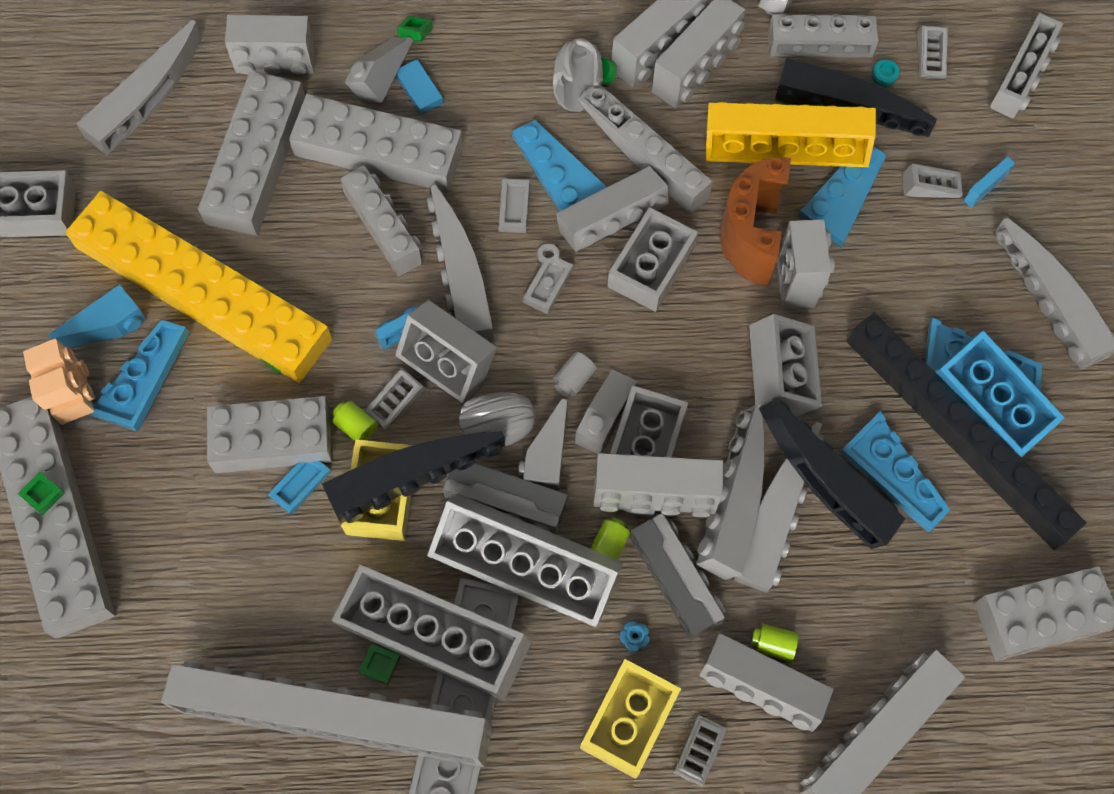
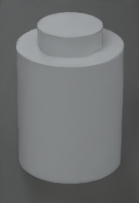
(574, 374)

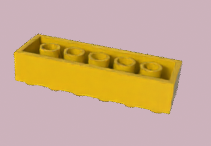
(798, 132)

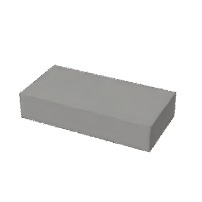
(514, 205)

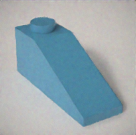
(103, 320)

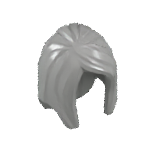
(575, 71)
(496, 413)

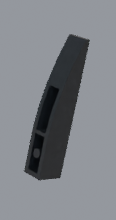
(822, 86)
(405, 471)
(832, 479)

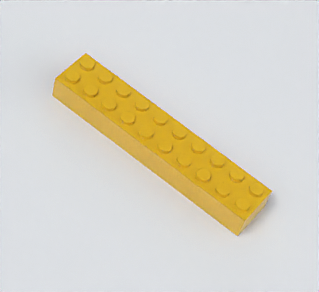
(200, 286)

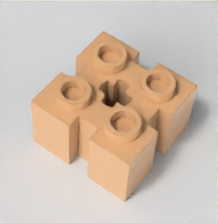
(59, 381)

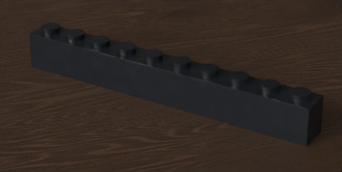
(966, 432)

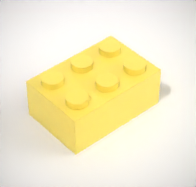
(387, 522)
(630, 718)

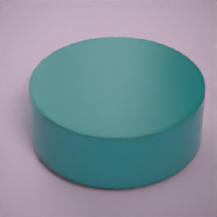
(885, 72)

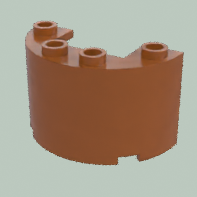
(750, 248)

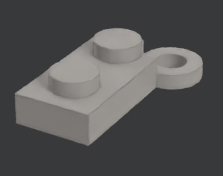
(548, 280)

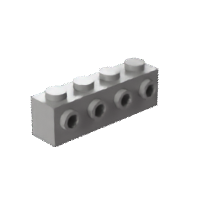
(822, 35)
(1025, 68)
(612, 208)
(381, 220)
(766, 683)

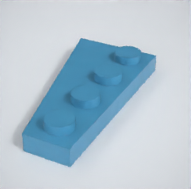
(556, 168)
(843, 197)
(945, 341)
(135, 389)
(886, 463)

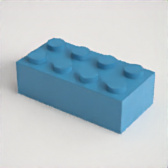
(999, 393)

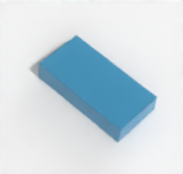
(419, 87)
(989, 182)
(298, 485)

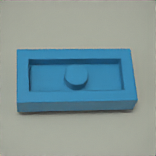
(391, 330)

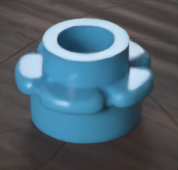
(638, 643)

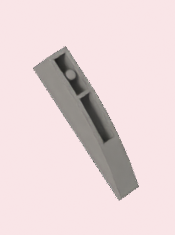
(140, 93)
(646, 148)
(462, 270)
(1059, 297)
(734, 522)
(773, 524)

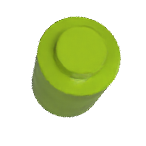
(354, 421)
(611, 538)
(775, 642)

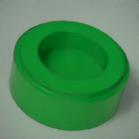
(609, 71)

